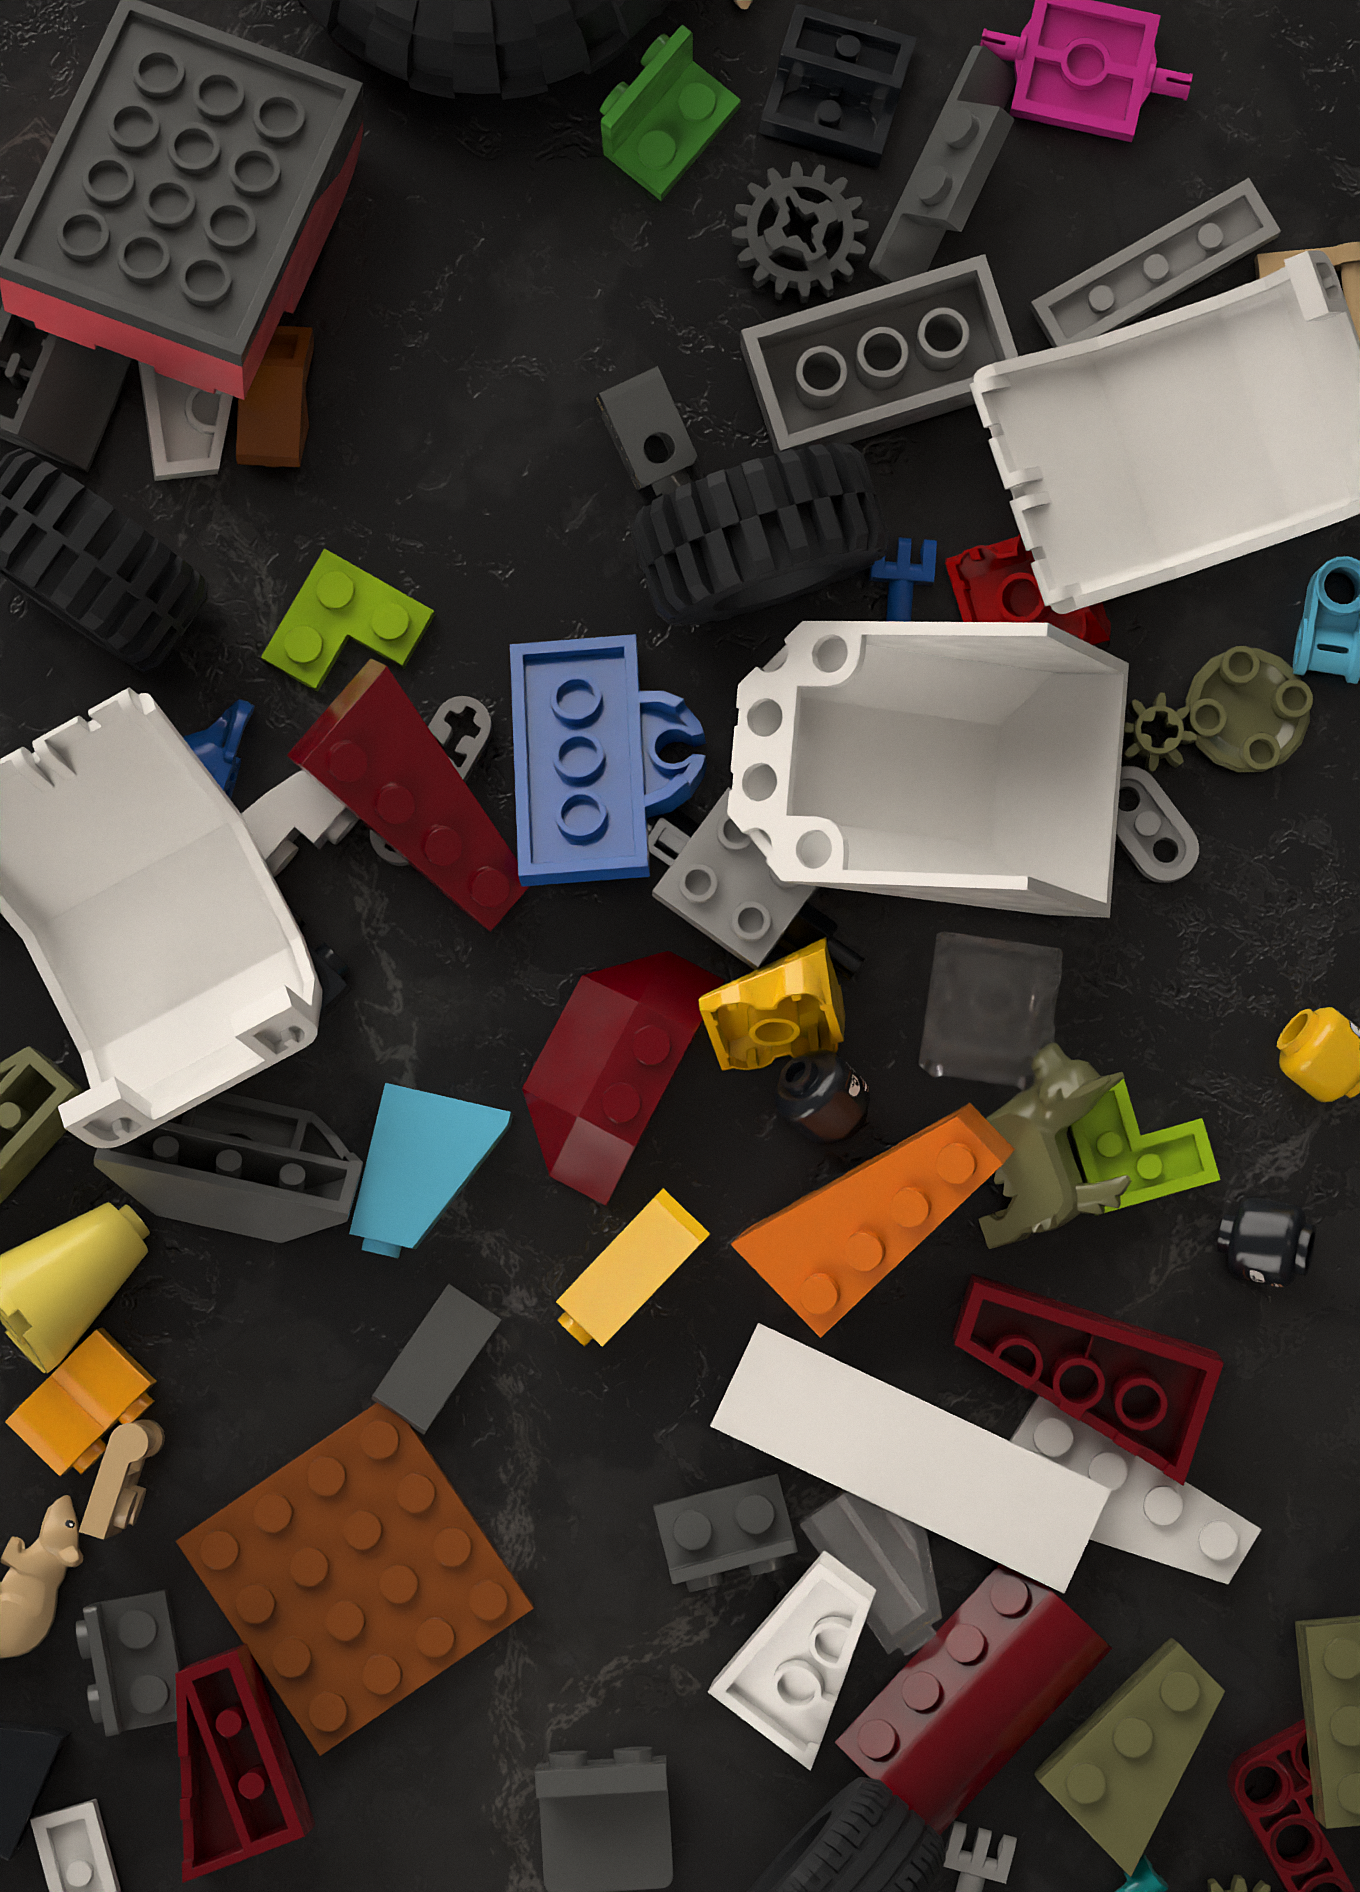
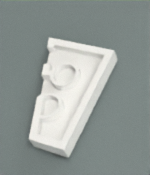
(798, 1659)

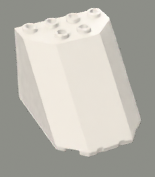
(936, 763)

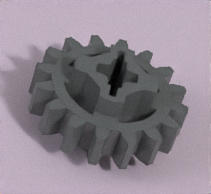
(822, 217)

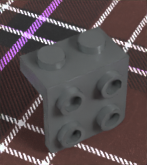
(605, 1821)

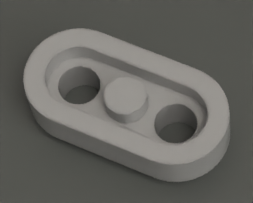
(1154, 821)

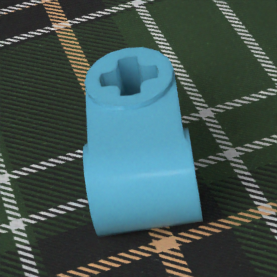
(1330, 626)

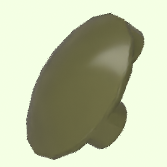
(1248, 709)

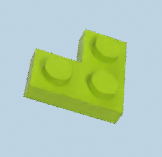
(339, 605)
(1156, 1162)

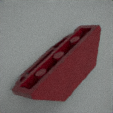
(612, 1066)

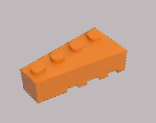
(859, 1227)

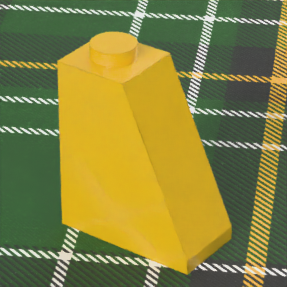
(630, 1270)

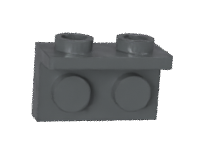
(726, 1531)
(132, 1661)

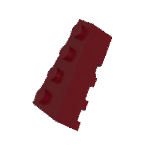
(1110, 1374)

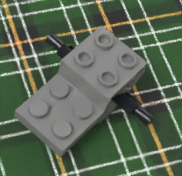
(732, 894)

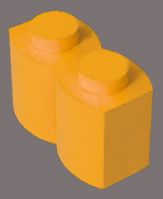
(82, 1403)

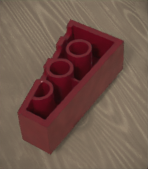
(401, 784)

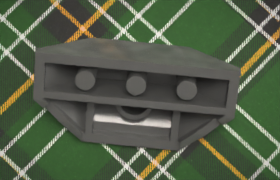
(240, 1169)

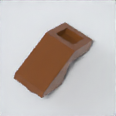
(274, 412)

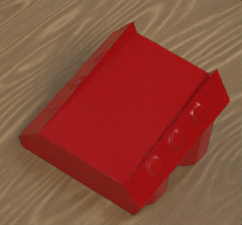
(1000, 586)

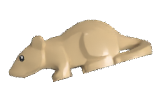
(34, 1578)

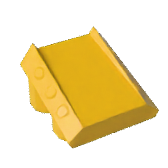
(776, 1011)

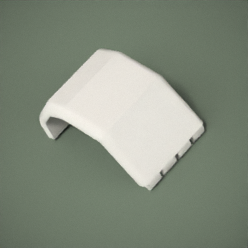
(1181, 436)
(148, 919)

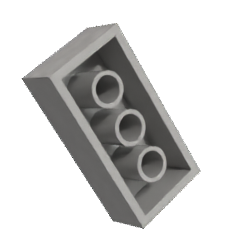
(877, 357)

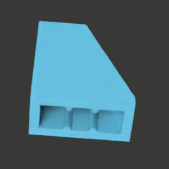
(419, 1163)

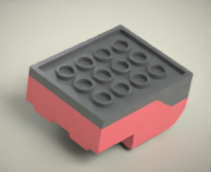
(184, 198)

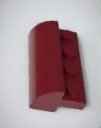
(973, 1695)

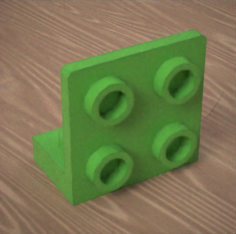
(665, 115)

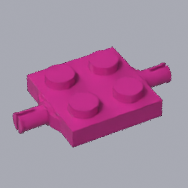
(1086, 66)

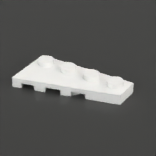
(1145, 1508)

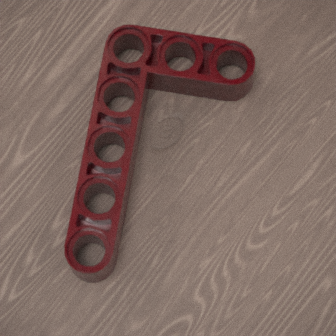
(1286, 1807)

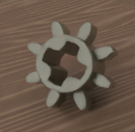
(1170, 723)

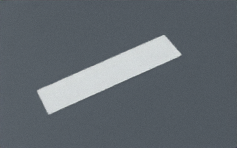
(911, 1458)

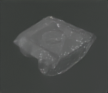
(989, 1008)

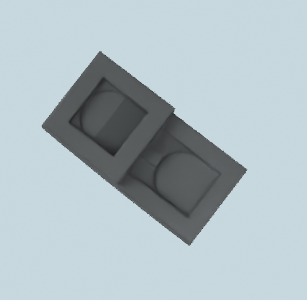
(436, 1358)

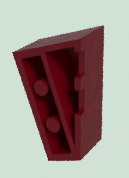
(234, 1766)

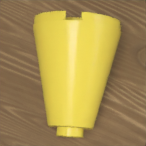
(65, 1280)

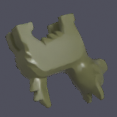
(1042, 1168)

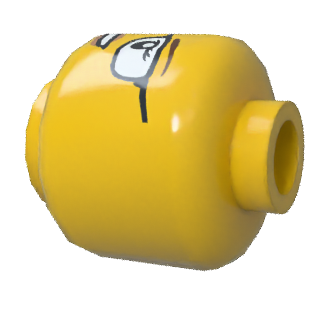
(1322, 1053)

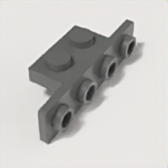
(949, 168)

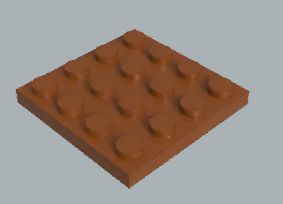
(355, 1575)

